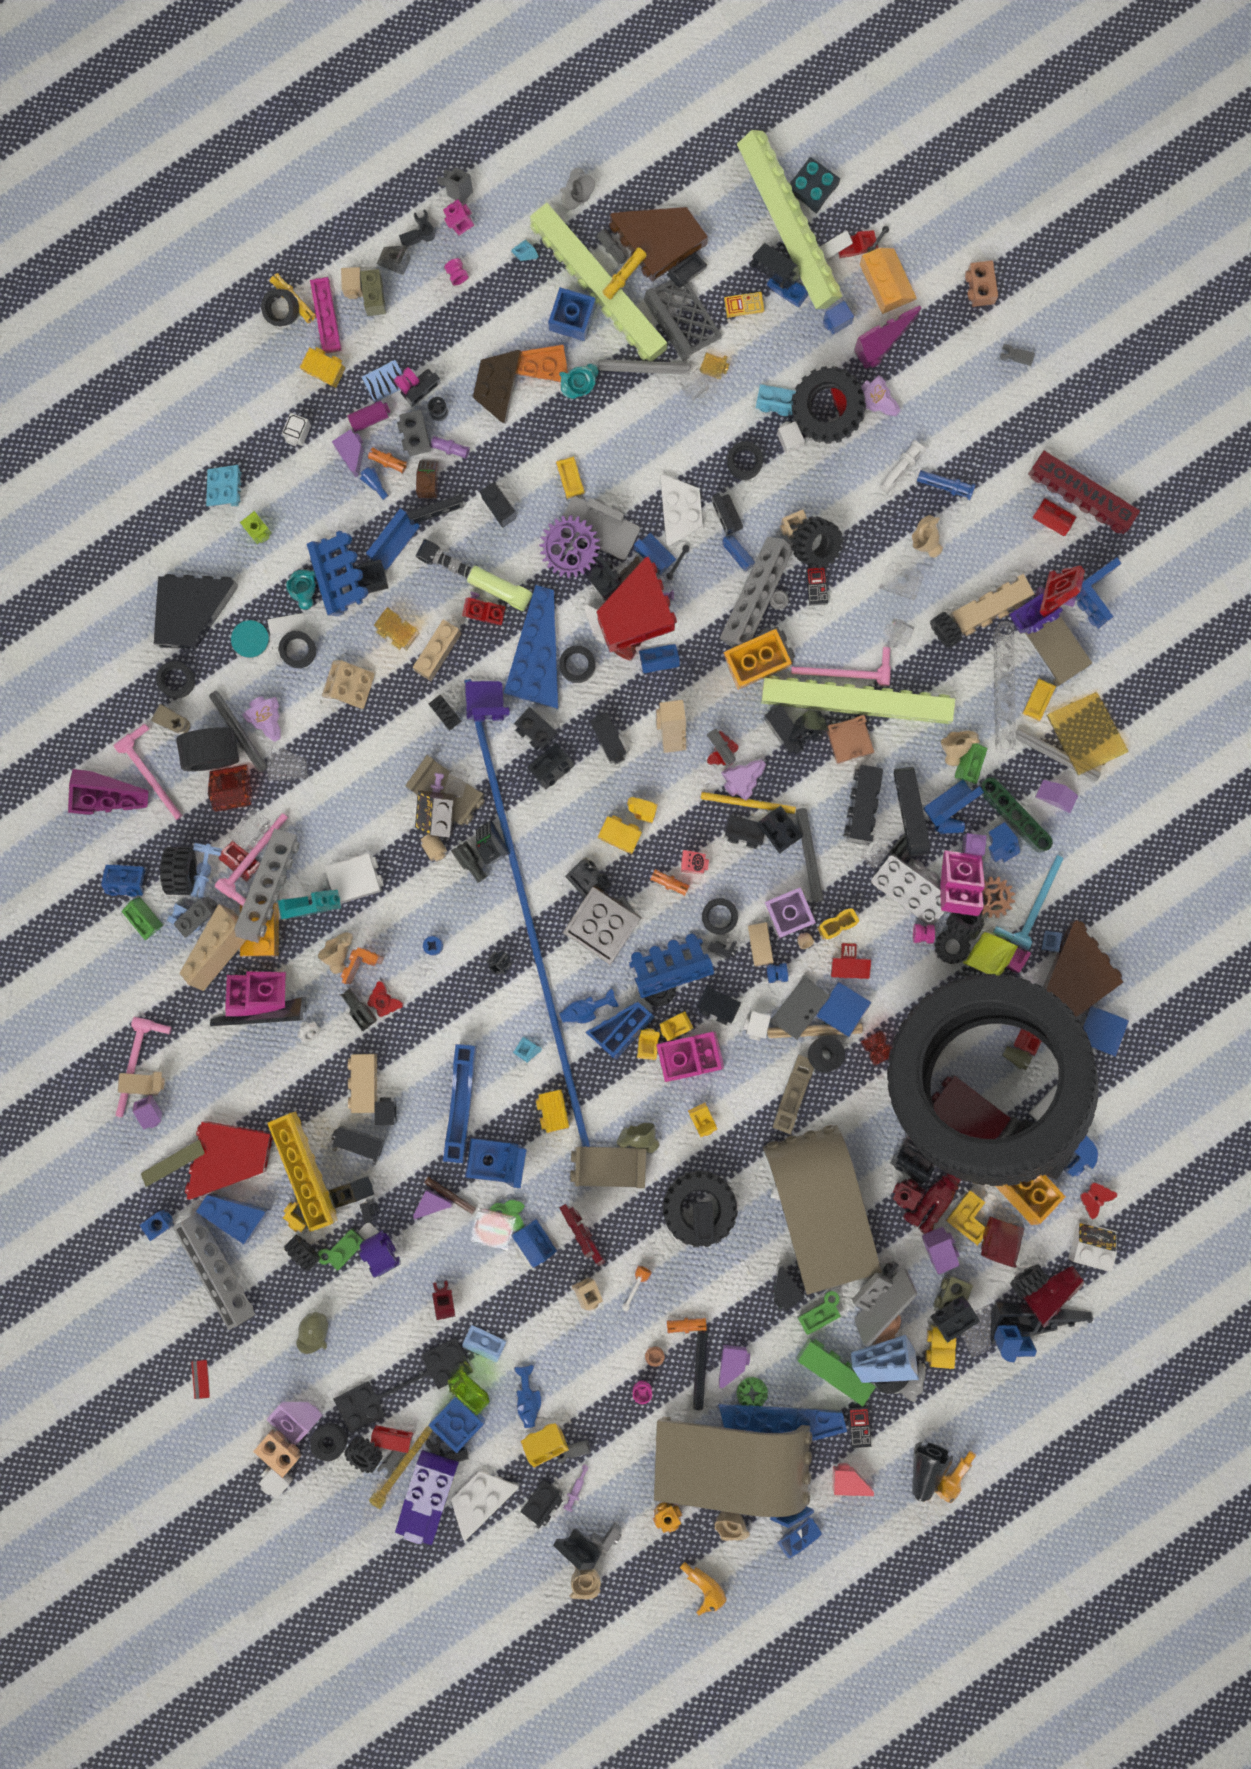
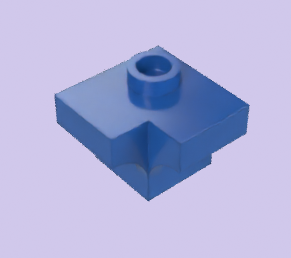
(1004, 843)

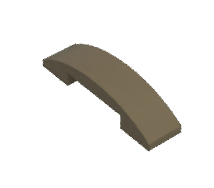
(793, 1095)

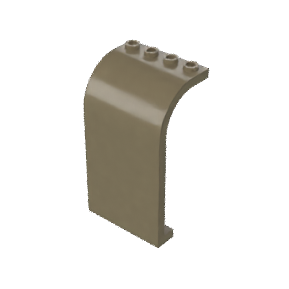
(823, 1208)
(732, 1468)

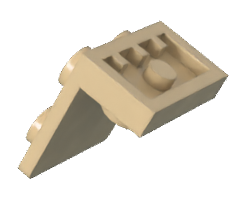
(348, 684)

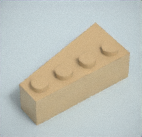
(992, 605)
(672, 722)
(212, 949)

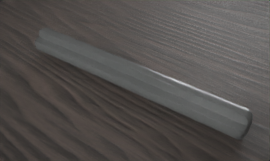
(240, 734)
(809, 854)

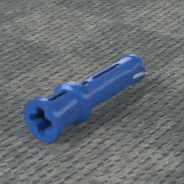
(953, 486)

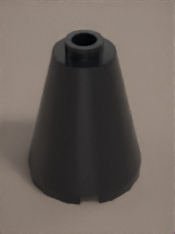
(929, 1469)

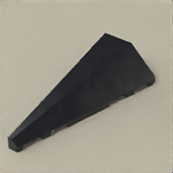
(292, 1012)
(1027, 1323)

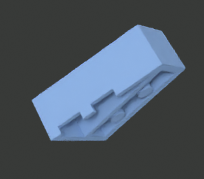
(886, 1361)

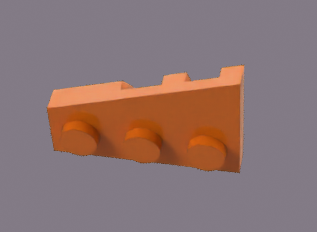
(543, 363)

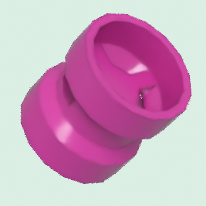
(456, 271)
(403, 384)
(923, 933)
(641, 1395)

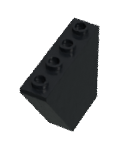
(188, 608)

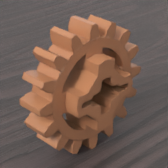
(1000, 902)

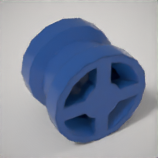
(435, 947)

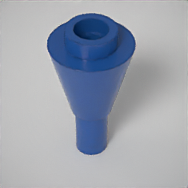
(371, 479)

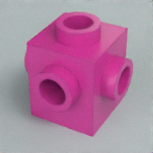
(458, 217)

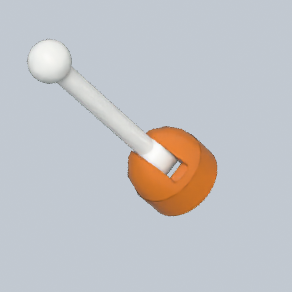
(642, 1275)

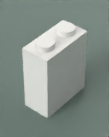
(355, 877)

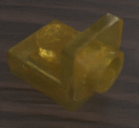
(714, 366)

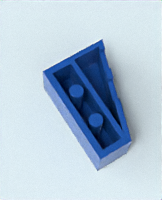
(621, 1030)
(232, 1216)

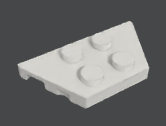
(680, 509)
(479, 1500)

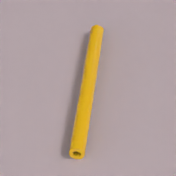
(748, 803)

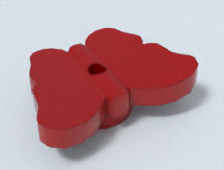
(715, 757)
(389, 1005)
(1103, 1195)

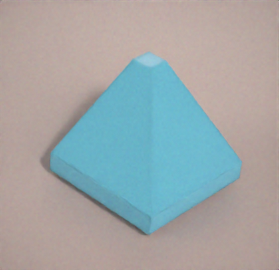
(525, 251)
(527, 1050)

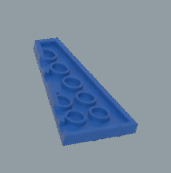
(535, 661)
(782, 1420)

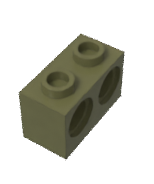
(373, 292)
(948, 1296)

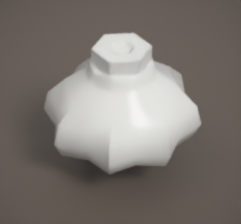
(308, 1031)

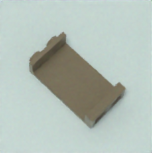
(1059, 650)
(464, 806)
(608, 1167)

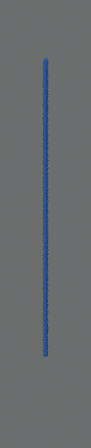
(532, 934)

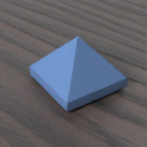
(1051, 941)

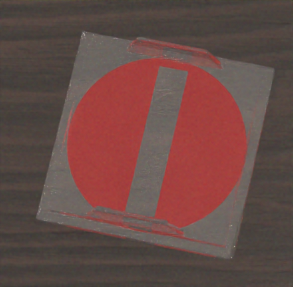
(493, 1229)

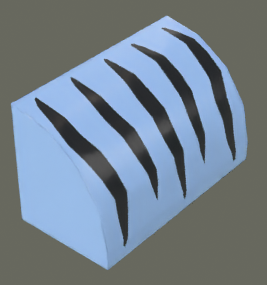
(381, 382)

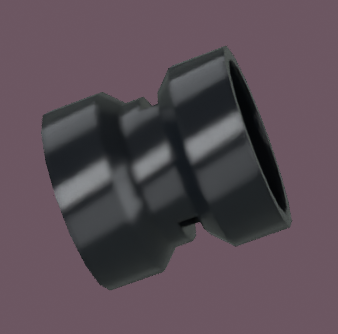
(437, 404)

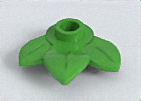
(511, 1208)

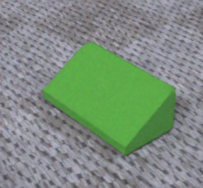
(971, 764)
(142, 918)

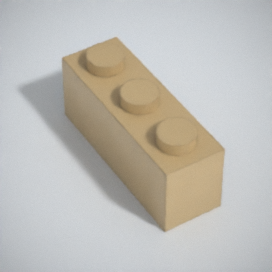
(437, 650)
(362, 1083)

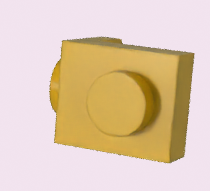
(676, 1026)
(647, 1044)
(702, 1120)
(295, 1221)

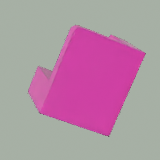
(1018, 960)

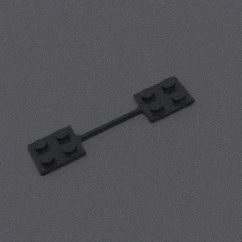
(362, 1405)

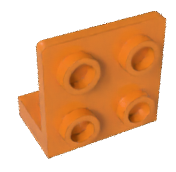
(356, 957)

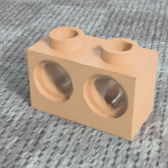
(273, 1457)

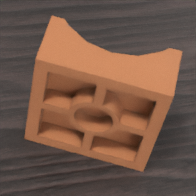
(850, 739)

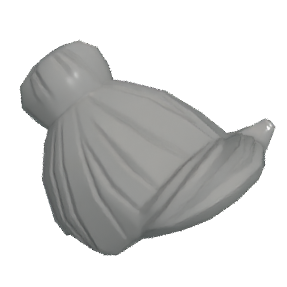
(577, 189)
(914, 1387)

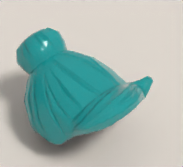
(578, 381)
(302, 587)

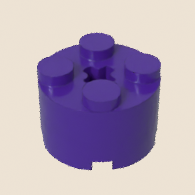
(379, 1254)

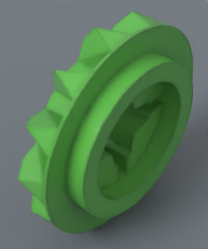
(758, 1386)

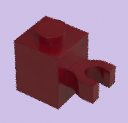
(443, 1302)

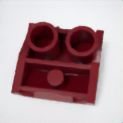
(1002, 1242)

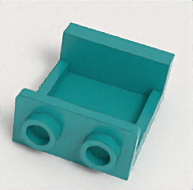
(299, 907)

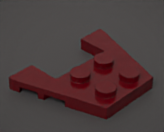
(582, 1233)

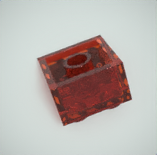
(229, 788)

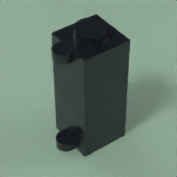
(775, 266)
(782, 728)
(608, 739)
(357, 1143)

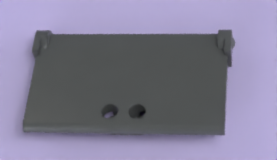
(795, 1012)

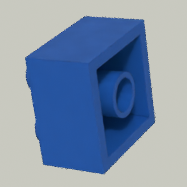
(572, 314)

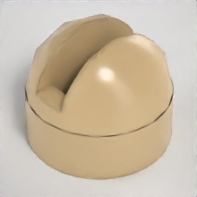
(805, 940)

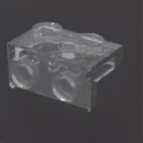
(250, 829)

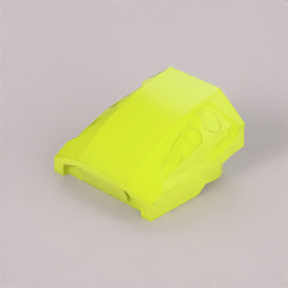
(991, 954)

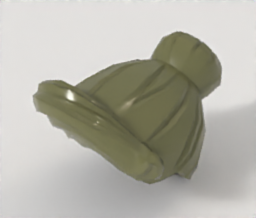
(639, 1137)
(312, 1333)

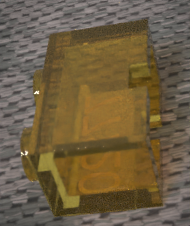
(400, 633)

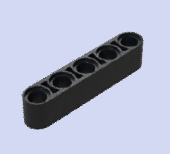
(911, 811)

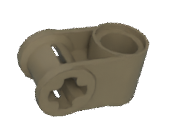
(168, 719)

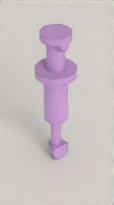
(437, 787)
(576, 1489)

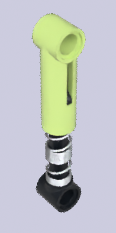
(515, 595)

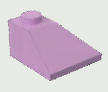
(294, 1419)

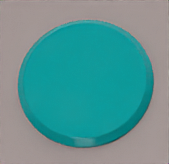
(249, 638)

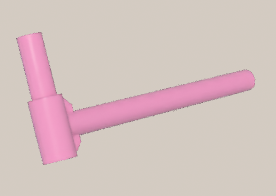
(882, 675)
(126, 745)
(227, 886)
(141, 1026)

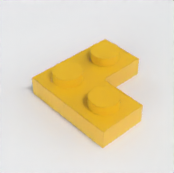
(963, 1217)

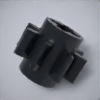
(499, 962)

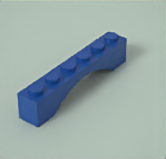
(460, 1103)

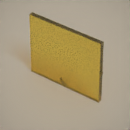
(1087, 733)

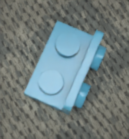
(775, 400)

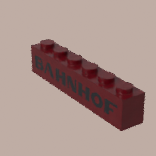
(1083, 492)

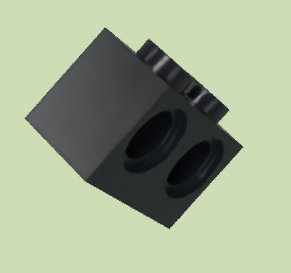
(539, 726)
(780, 829)

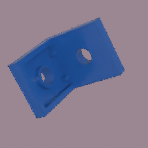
(1090, 601)
(506, 1162)

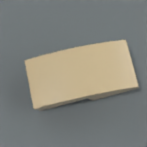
(760, 944)

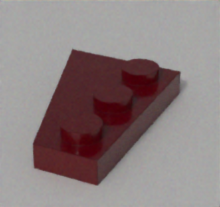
(1054, 1294)

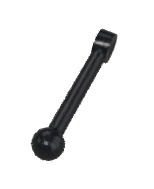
(885, 229)
(685, 549)

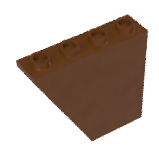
(662, 234)
(1081, 971)

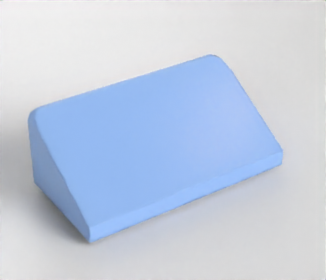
(484, 1343)

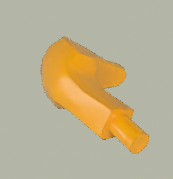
(951, 1484)
(713, 1594)

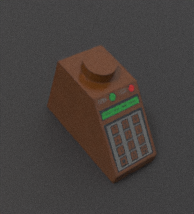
(427, 479)

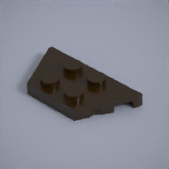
(496, 383)

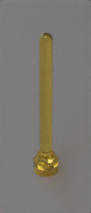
(378, 1498)

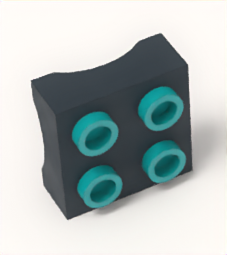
(814, 184)

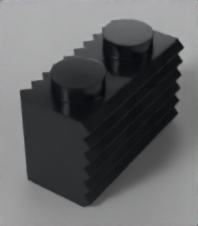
(498, 504)
(719, 1005)

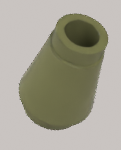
(1017, 1057)

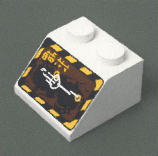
(1094, 1246)

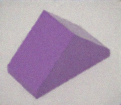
(1057, 795)
(431, 1203)

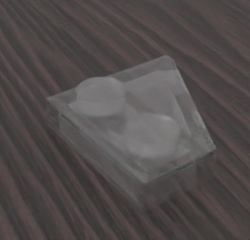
(284, 764)
(978, 1337)

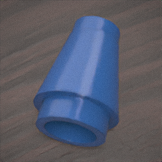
(950, 826)

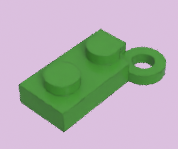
(342, 1250)
(820, 1315)

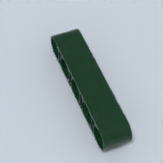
(1025, 817)

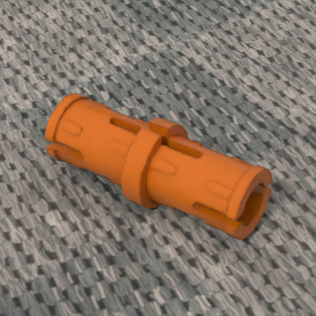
(387, 460)
(669, 882)
(686, 1325)

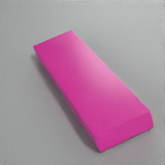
(325, 315)

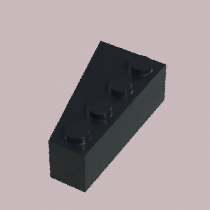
(864, 805)

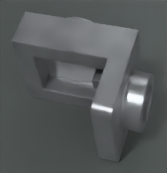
(610, 1538)

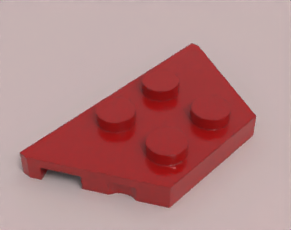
(1061, 588)

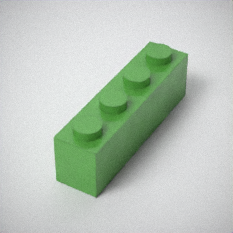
(834, 1371)

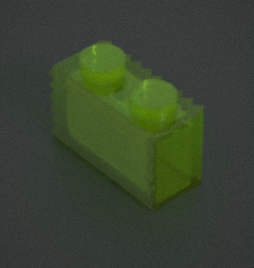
(468, 1392)

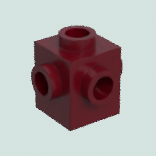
(908, 1194)

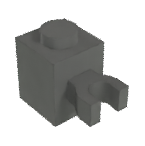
(457, 184)

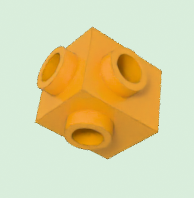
(667, 1510)

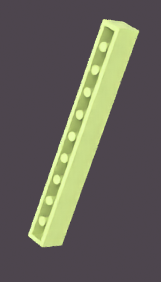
(789, 219)
(594, 279)
(858, 700)

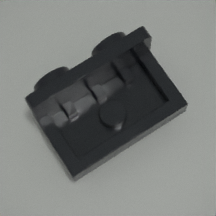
(373, 576)

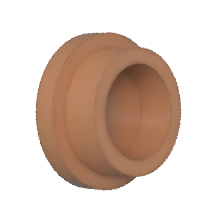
(654, 1356)

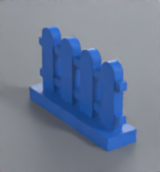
(326, 573)
(674, 975)

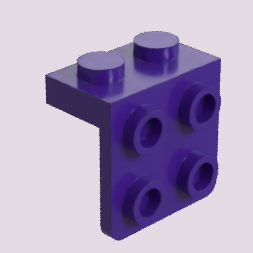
(1028, 616)
(485, 701)

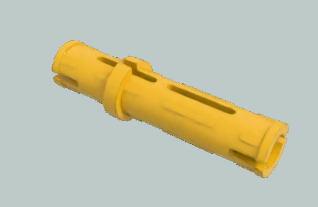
(619, 279)
(304, 310)

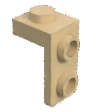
(141, 1083)

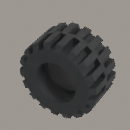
(829, 545)
(178, 870)

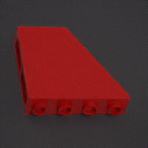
(636, 610)
(229, 1157)

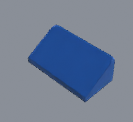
(738, 552)
(659, 658)

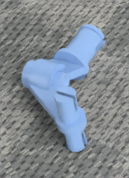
(203, 869)

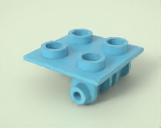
(223, 486)

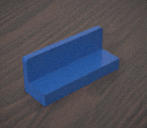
(392, 539)
(951, 802)

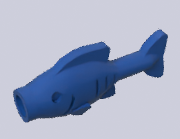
(583, 1010)
(528, 1401)

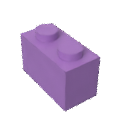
(940, 1250)

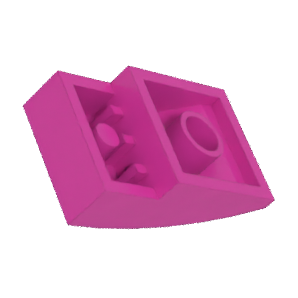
(962, 883)
(255, 993)
(690, 1056)

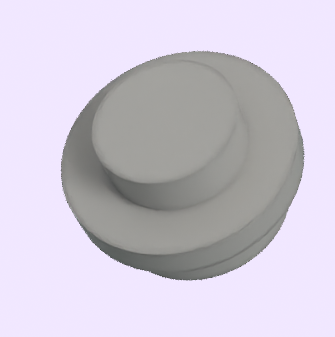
(779, 600)

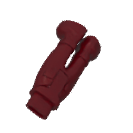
(939, 1193)

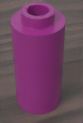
(368, 416)

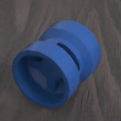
(782, 973)

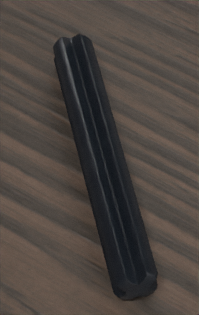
(700, 1370)

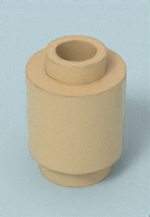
(433, 847)

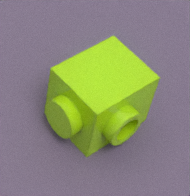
(256, 528)

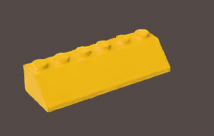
(302, 1171)

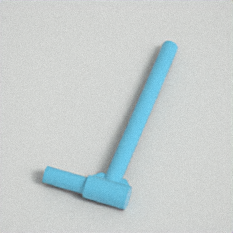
(1021, 938)

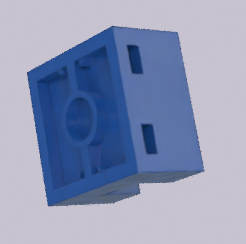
(456, 1424)

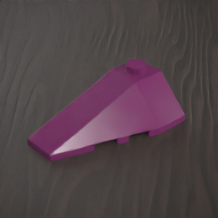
(877, 341)
(98, 792)

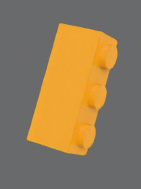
(887, 279)
(757, 659)
(269, 943)
(1033, 1198)

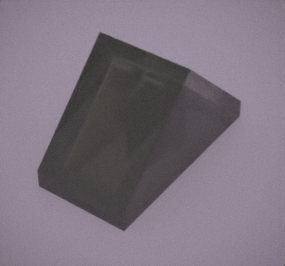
(394, 258)

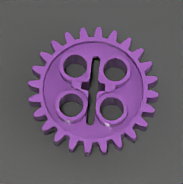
(555, 536)

